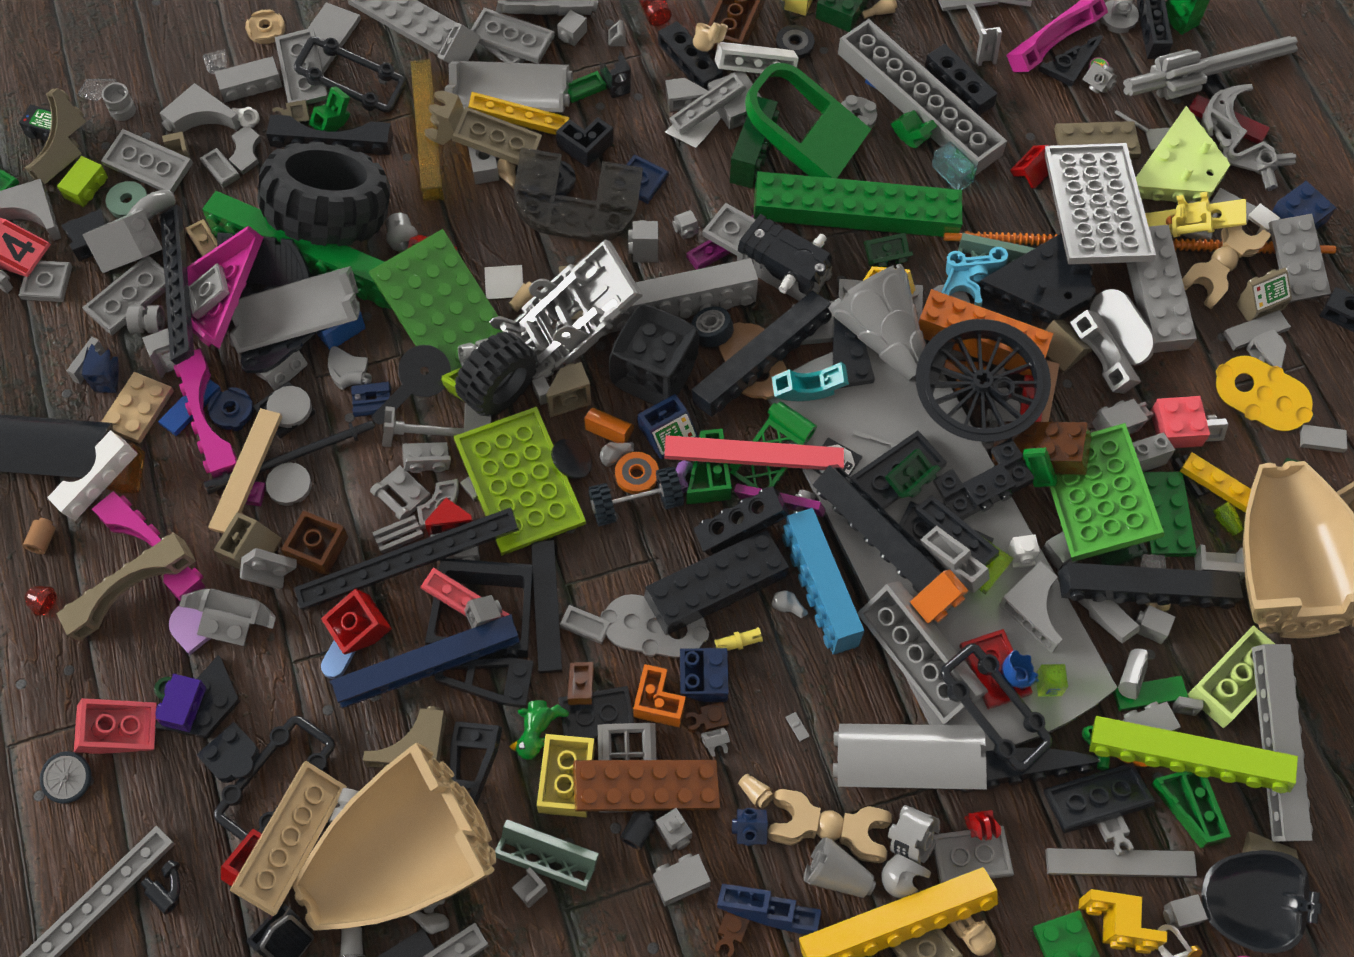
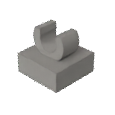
(1216, 427)
(716, 738)

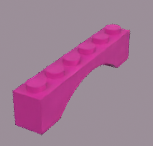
(1034, 49)
(195, 377)
(120, 518)

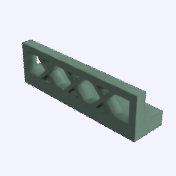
(981, 247)
(548, 850)

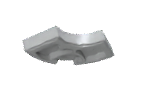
(445, 489)

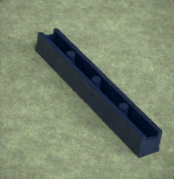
(425, 661)

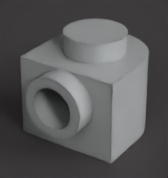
(685, 224)

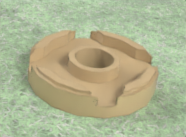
(268, 34)

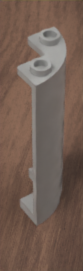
(521, 83)
(295, 310)
(911, 756)

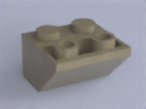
(242, 537)

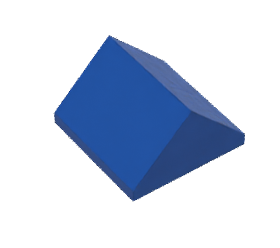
(339, 334)

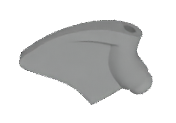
(347, 369)

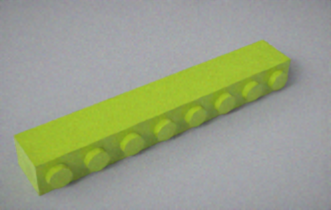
(1194, 754)

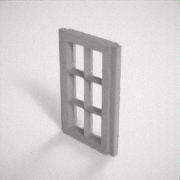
(648, 742)

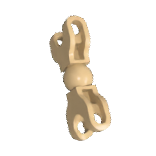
(1223, 260)
(850, 829)

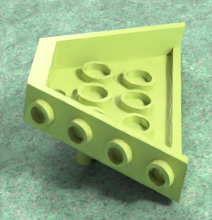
(1182, 163)

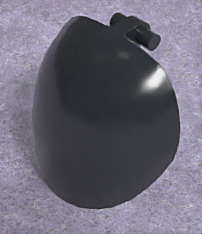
(1260, 900)

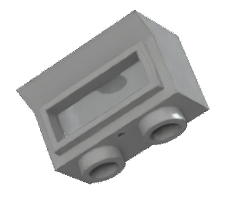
(159, 351)

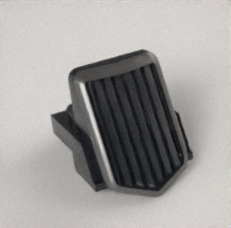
(281, 935)

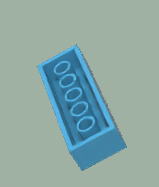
(822, 581)

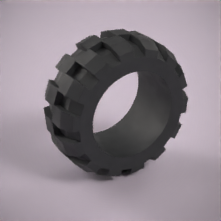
(323, 193)

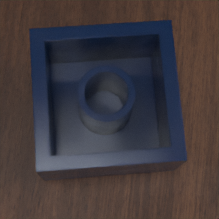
(1304, 201)

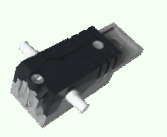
(776, 253)

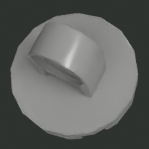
(1121, 16)

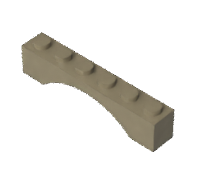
(87, 612)

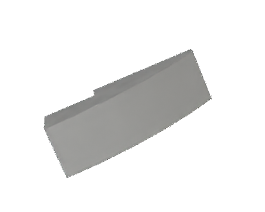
(956, 557)

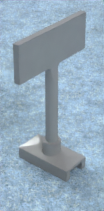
(989, 38)
(391, 426)

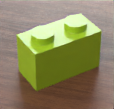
(82, 181)

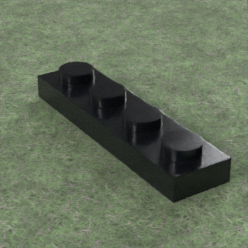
(937, 514)

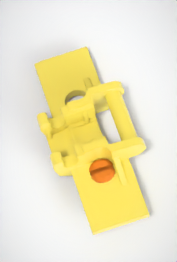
(1198, 215)

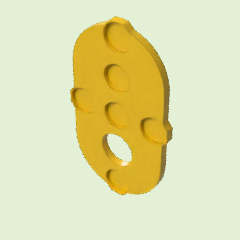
(1274, 399)

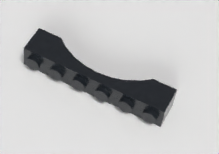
(369, 138)

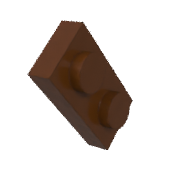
(580, 683)

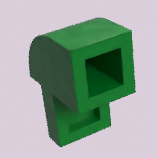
(333, 114)
(912, 130)

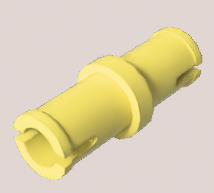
(739, 640)

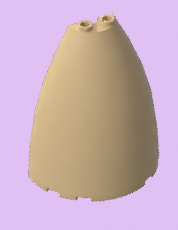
(1298, 553)
(396, 847)

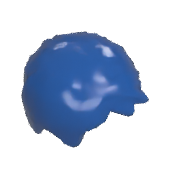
(1019, 670)

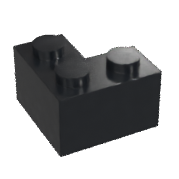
(585, 144)

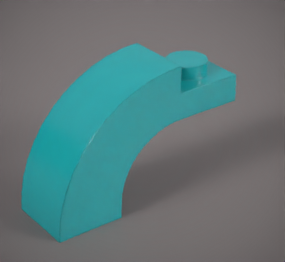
(809, 386)

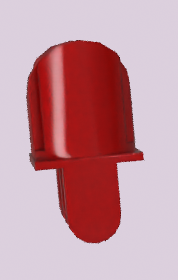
(983, 825)

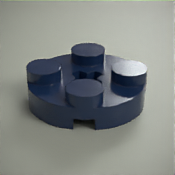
(230, 420)

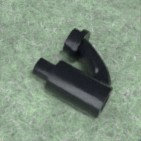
(164, 900)

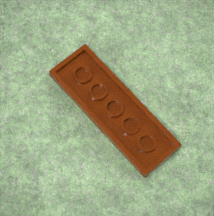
(645, 785)

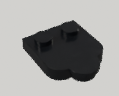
(230, 755)

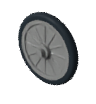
(65, 777)

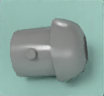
(399, 231)

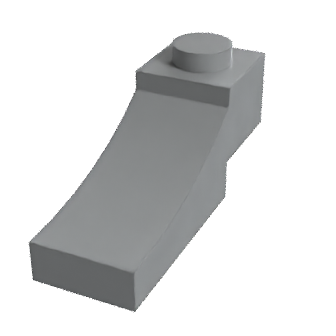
(1111, 618)

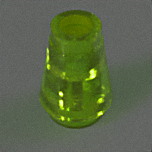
(1228, 518)

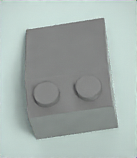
(122, 241)

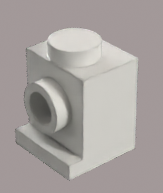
(1024, 551)

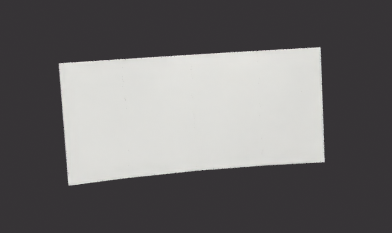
(697, 133)

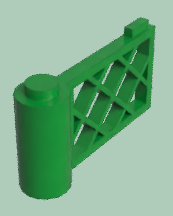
(792, 426)

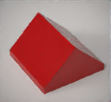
(446, 517)

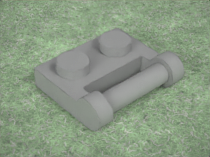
(403, 486)

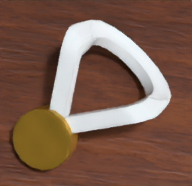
(1194, 951)

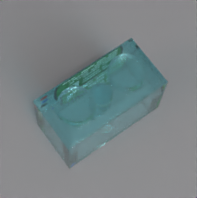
(954, 166)

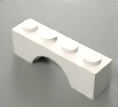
(111, 458)

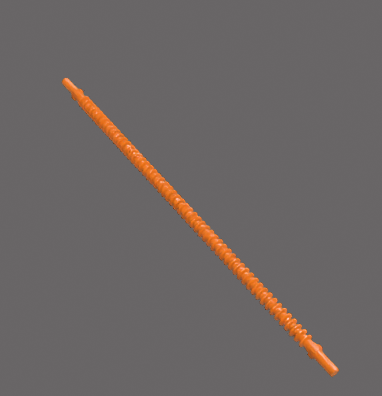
(1181, 244)

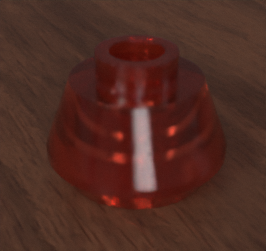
(40, 599)

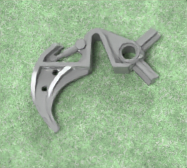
(1258, 158)

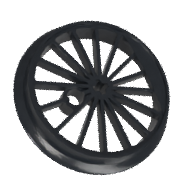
(938, 351)

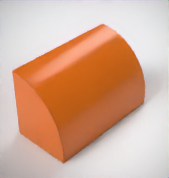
(608, 426)

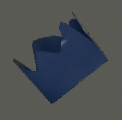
(100, 371)

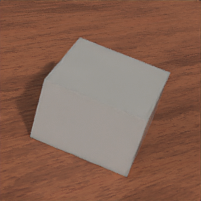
(540, 389)

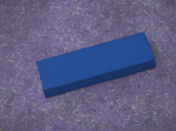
(178, 418)

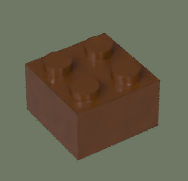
(315, 542)

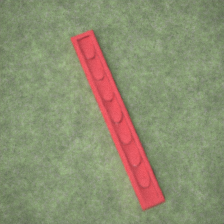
(752, 453)

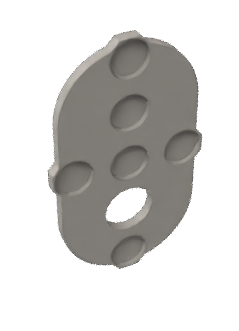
(637, 629)

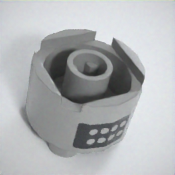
(914, 834)

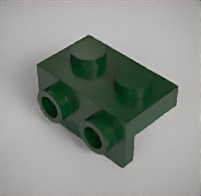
(887, 249)
(912, 474)

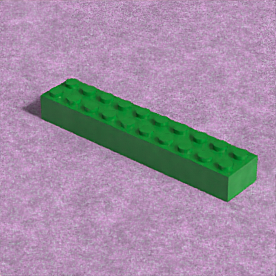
(858, 204)
(232, 216)

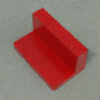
(1032, 166)

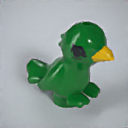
(536, 721)

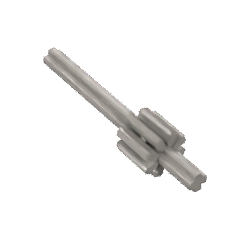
(1184, 71)

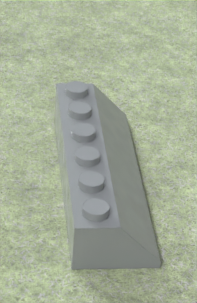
(918, 649)

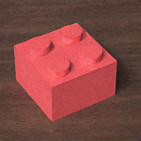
(1181, 421)

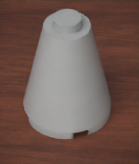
(838, 871)

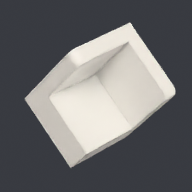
(1262, 216)

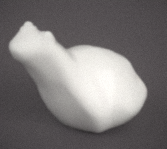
(247, 116)

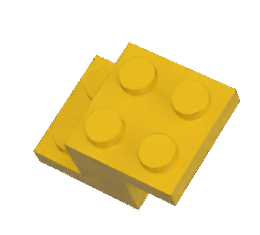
(1122, 921)

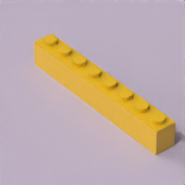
(904, 918)

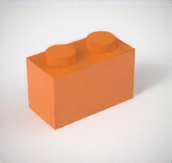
(939, 596)

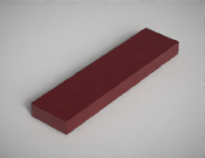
(1255, 131)

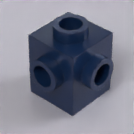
(750, 826)

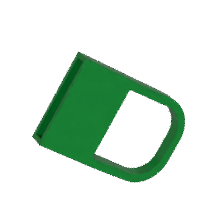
(831, 138)

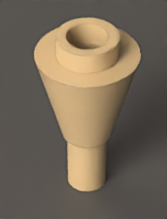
(880, 8)

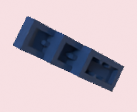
(767, 910)

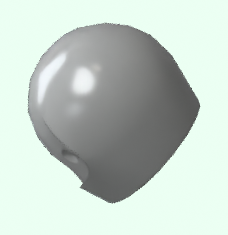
(898, 876)

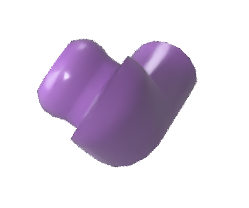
(682, 469)

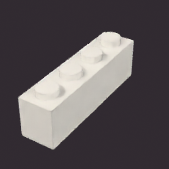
(751, 58)

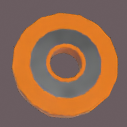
(634, 461)

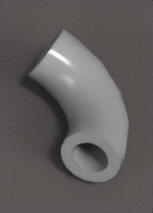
(155, 203)

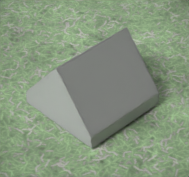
(617, 34)

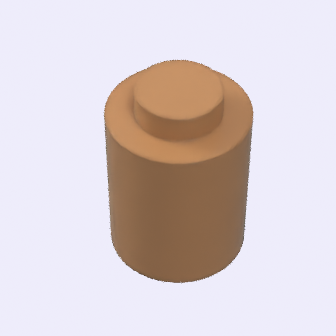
(39, 536)

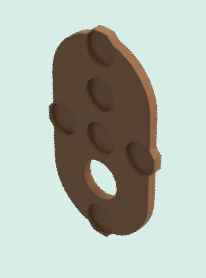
(742, 336)

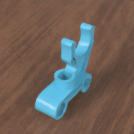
(968, 271)

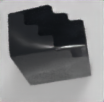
(619, 79)

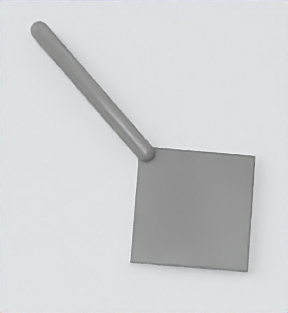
(1154, 136)

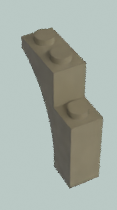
(59, 149)

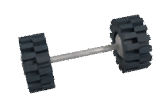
(668, 487)

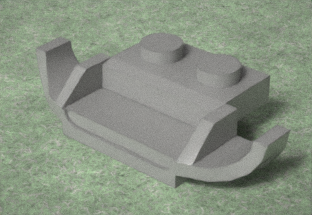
(227, 614)

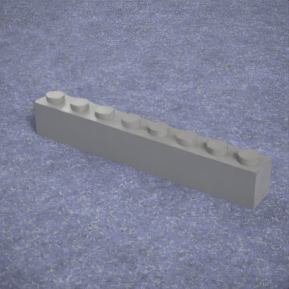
(1282, 734)

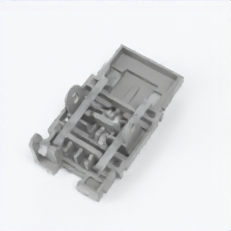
(595, 285)

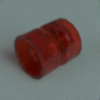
(656, 11)

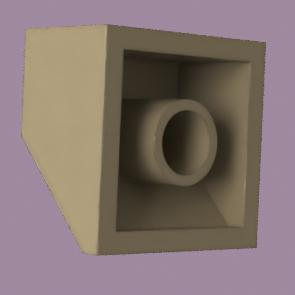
(569, 390)

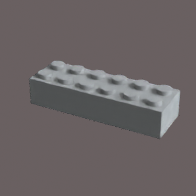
(1162, 294)

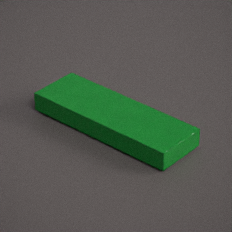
(1153, 691)

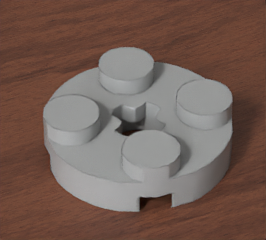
(863, 107)

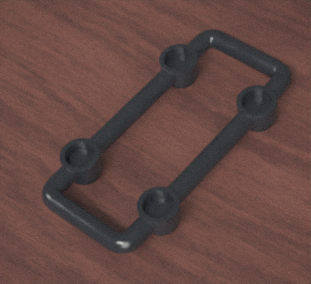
(331, 48)
(1033, 721)
(279, 737)

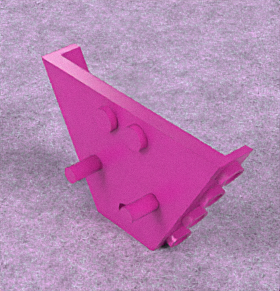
(236, 258)

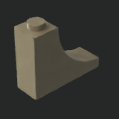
(426, 731)

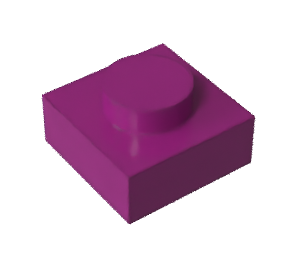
(256, 494)

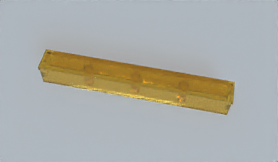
(427, 150)

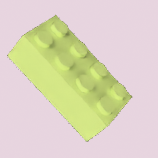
(1231, 681)

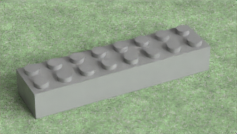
(694, 290)

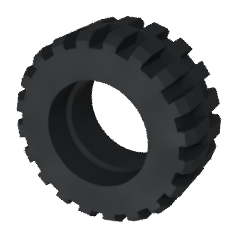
(496, 373)

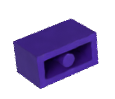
(180, 702)

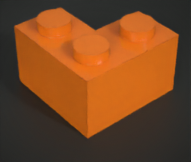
(654, 703)

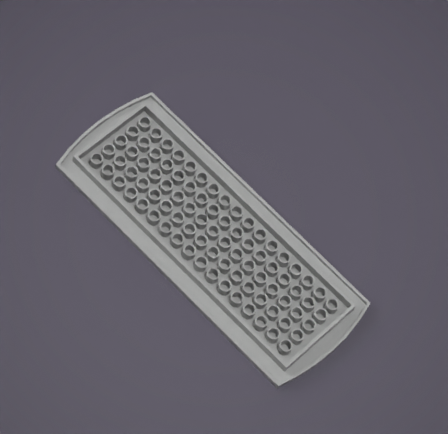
(893, 413)

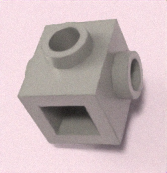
(1094, 76)

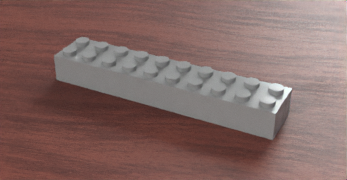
(915, 88)

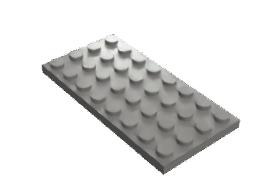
(1098, 204)

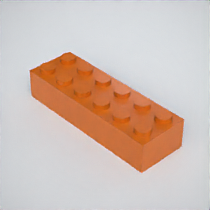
(946, 310)

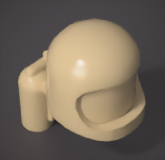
(707, 36)
(976, 935)

